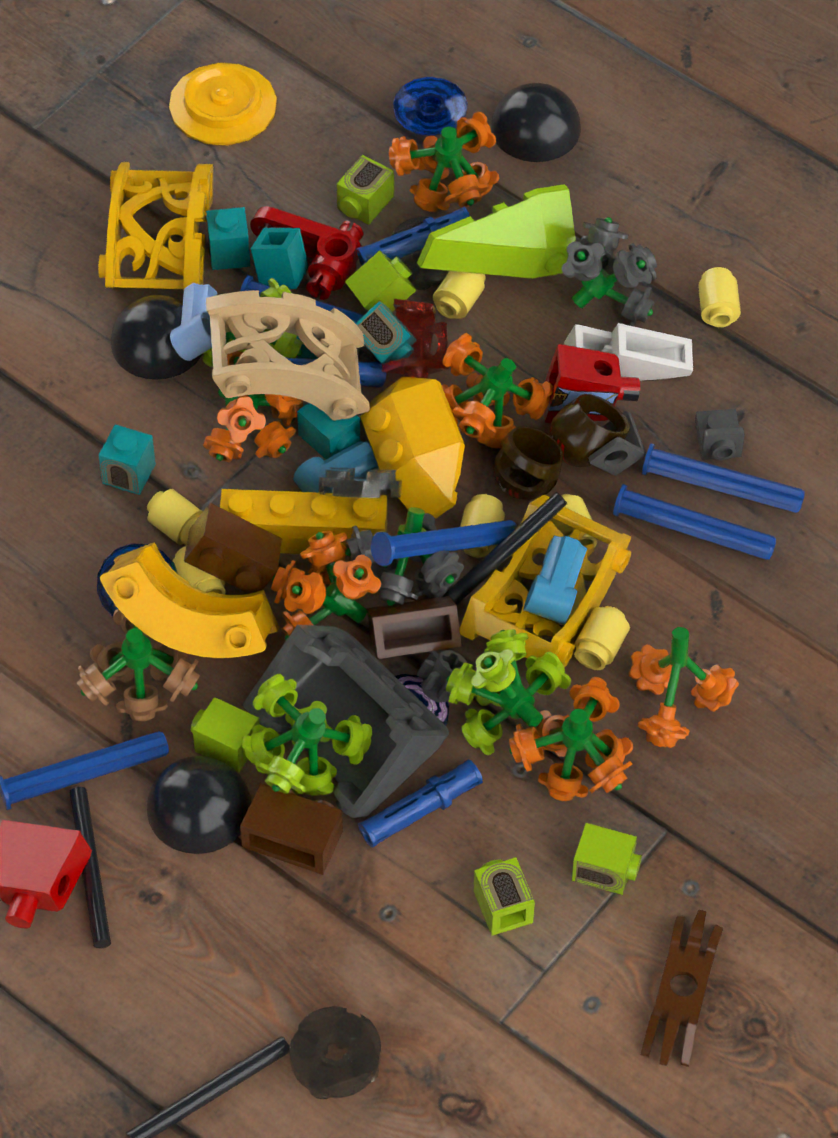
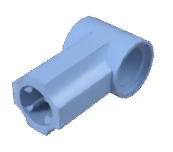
(194, 333)

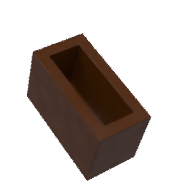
(233, 549)
(414, 627)
(292, 828)

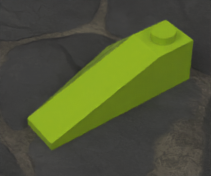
(511, 241)

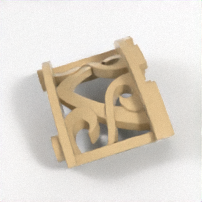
(327, 382)

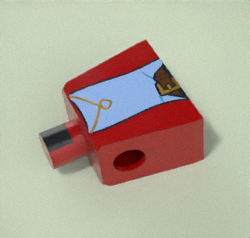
(587, 371)

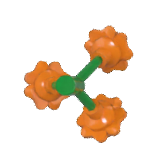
(659, 670)

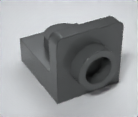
(719, 434)

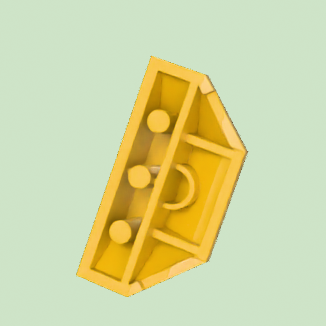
(419, 438)

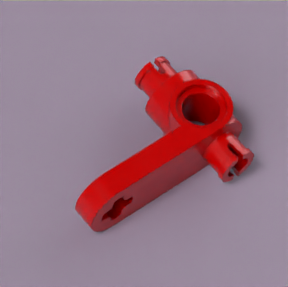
(331, 248)

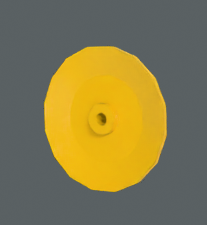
(222, 104)

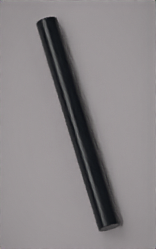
(506, 548)
(91, 872)
(211, 1090)

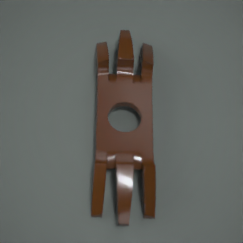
(678, 1009)

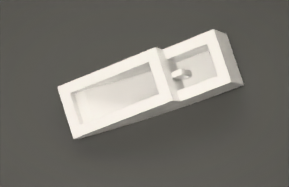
(639, 350)

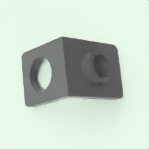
(619, 452)

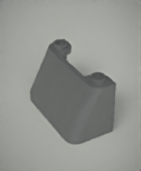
(350, 682)

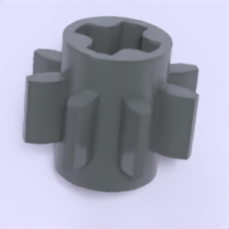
(435, 673)

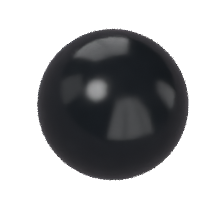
(536, 123)
(143, 338)
(198, 805)

